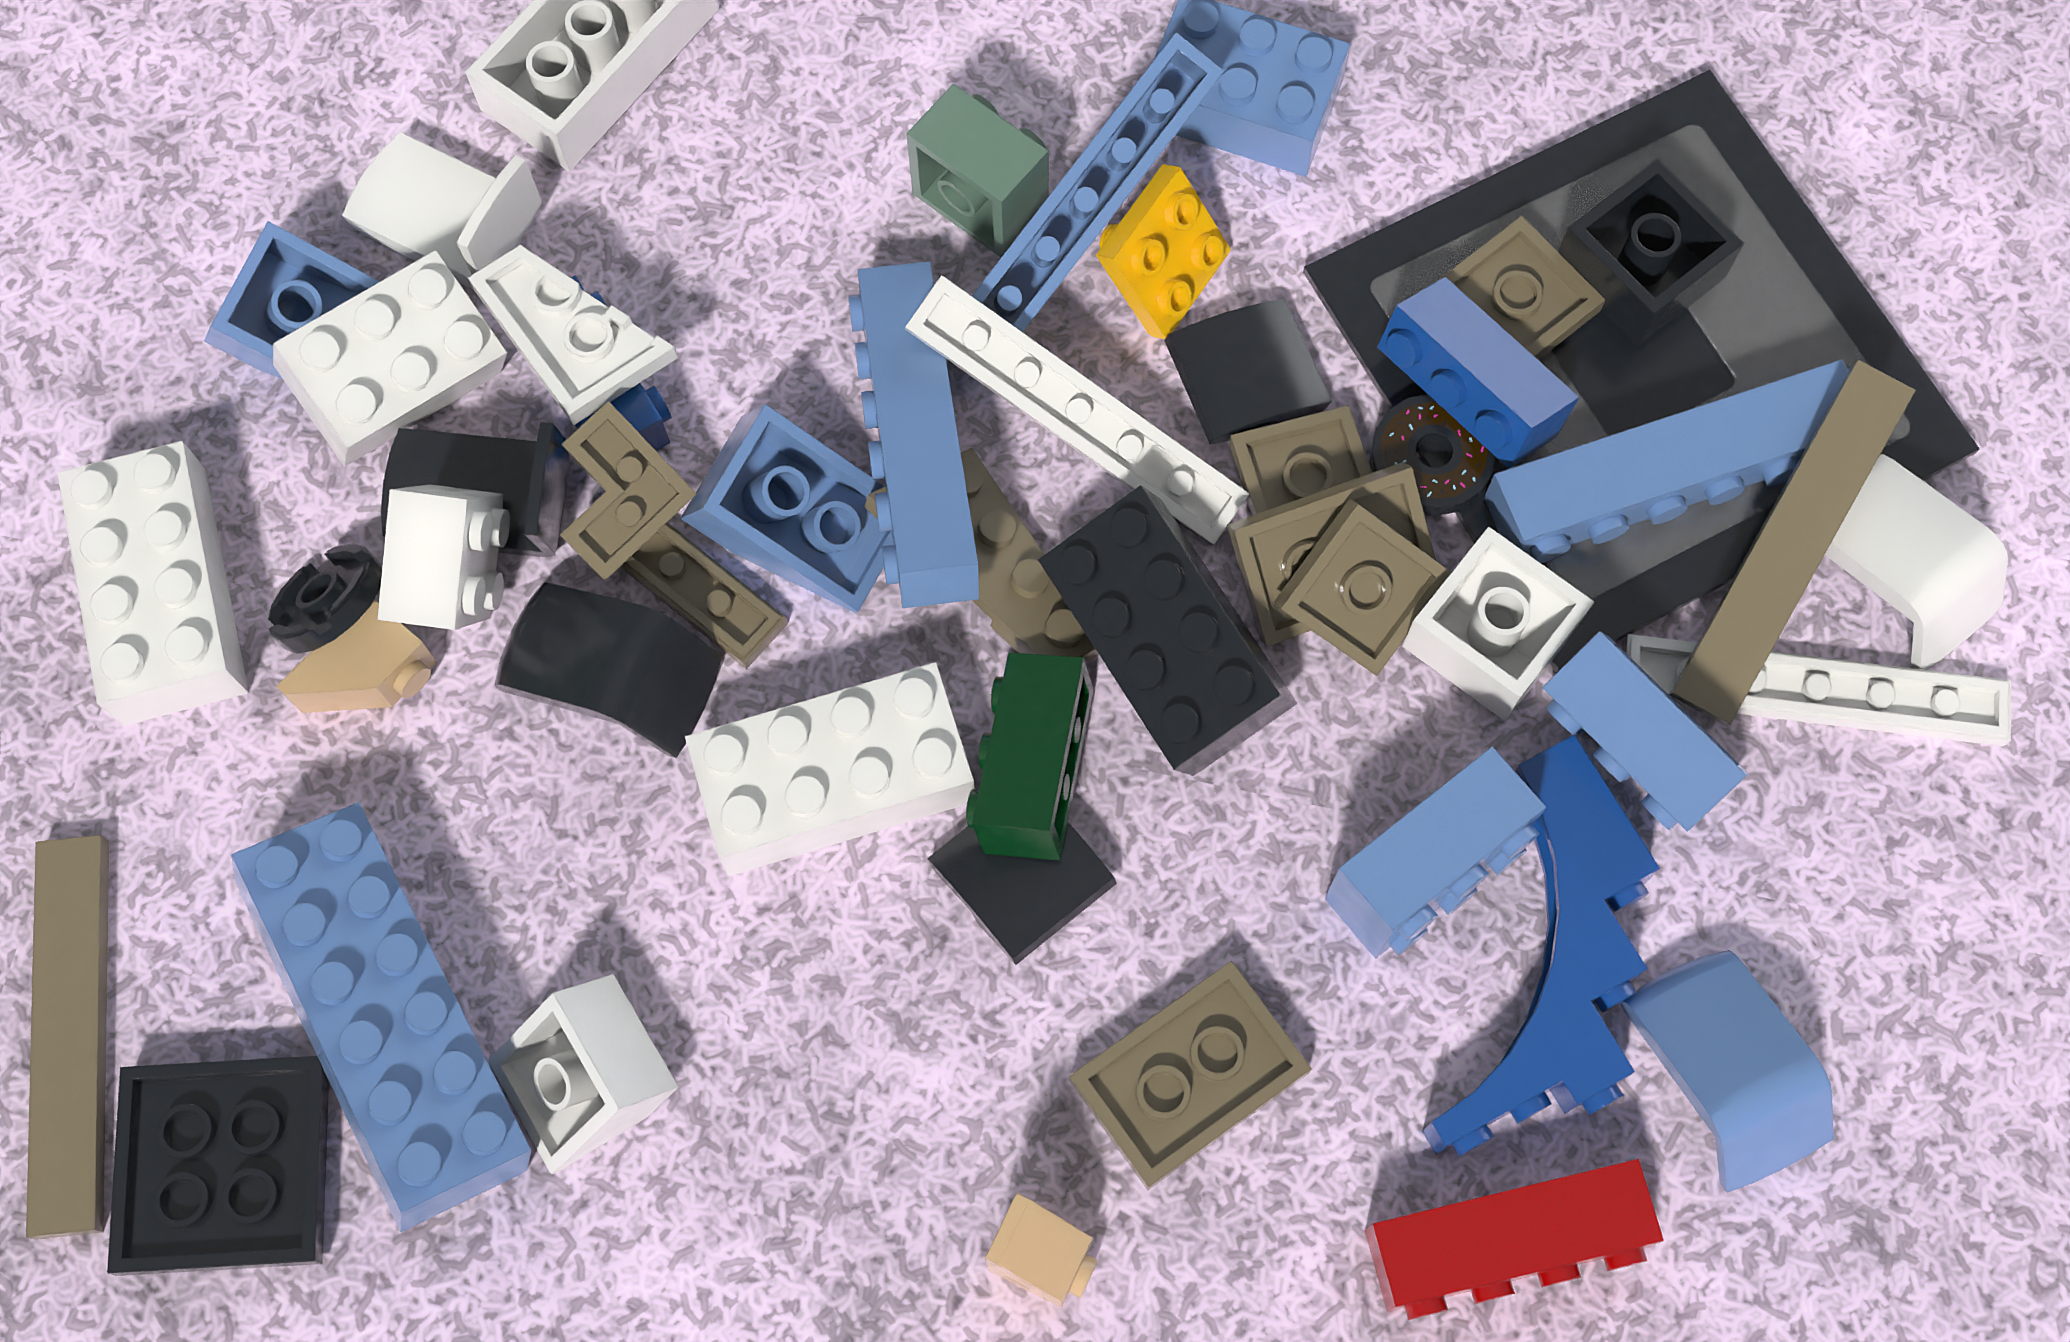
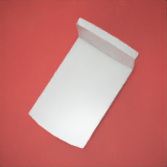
(431, 202)
(1922, 559)

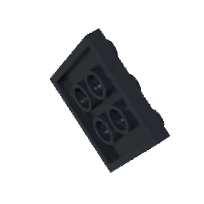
(219, 1166)

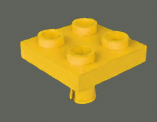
(1163, 251)

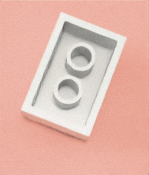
(389, 357)

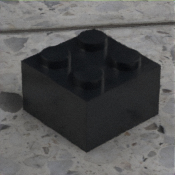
(1650, 251)

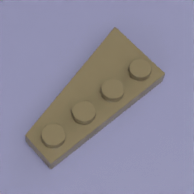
(1011, 580)

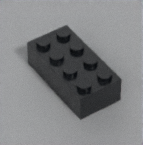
(1167, 632)

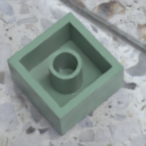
(978, 168)

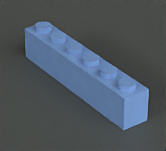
(1098, 182)
(917, 442)
(1661, 466)

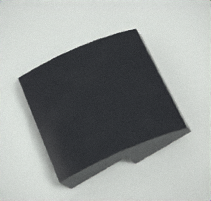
(1247, 370)
(1022, 898)

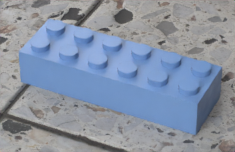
(380, 1016)

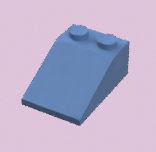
(277, 293)
(792, 509)

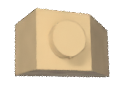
(360, 669)
(1041, 1252)

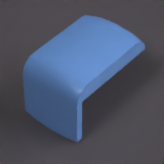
(1736, 1065)

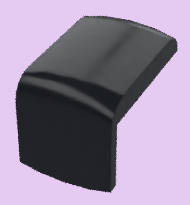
(525, 471)
(610, 664)

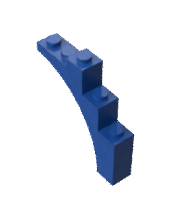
(1564, 1046)

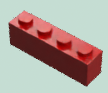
(1514, 1236)

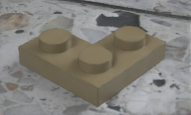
(638, 489)

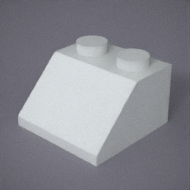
(1496, 623)
(581, 1071)

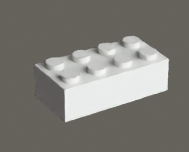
(578, 66)
(151, 584)
(830, 769)

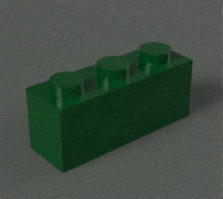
(1031, 756)

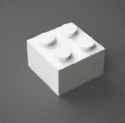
(442, 556)

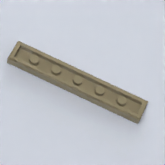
(1792, 542)
(68, 1039)

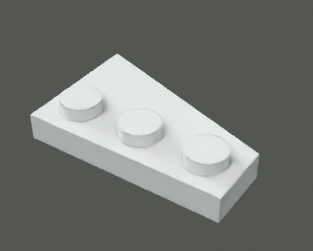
(566, 335)

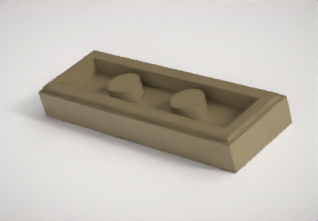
(705, 595)

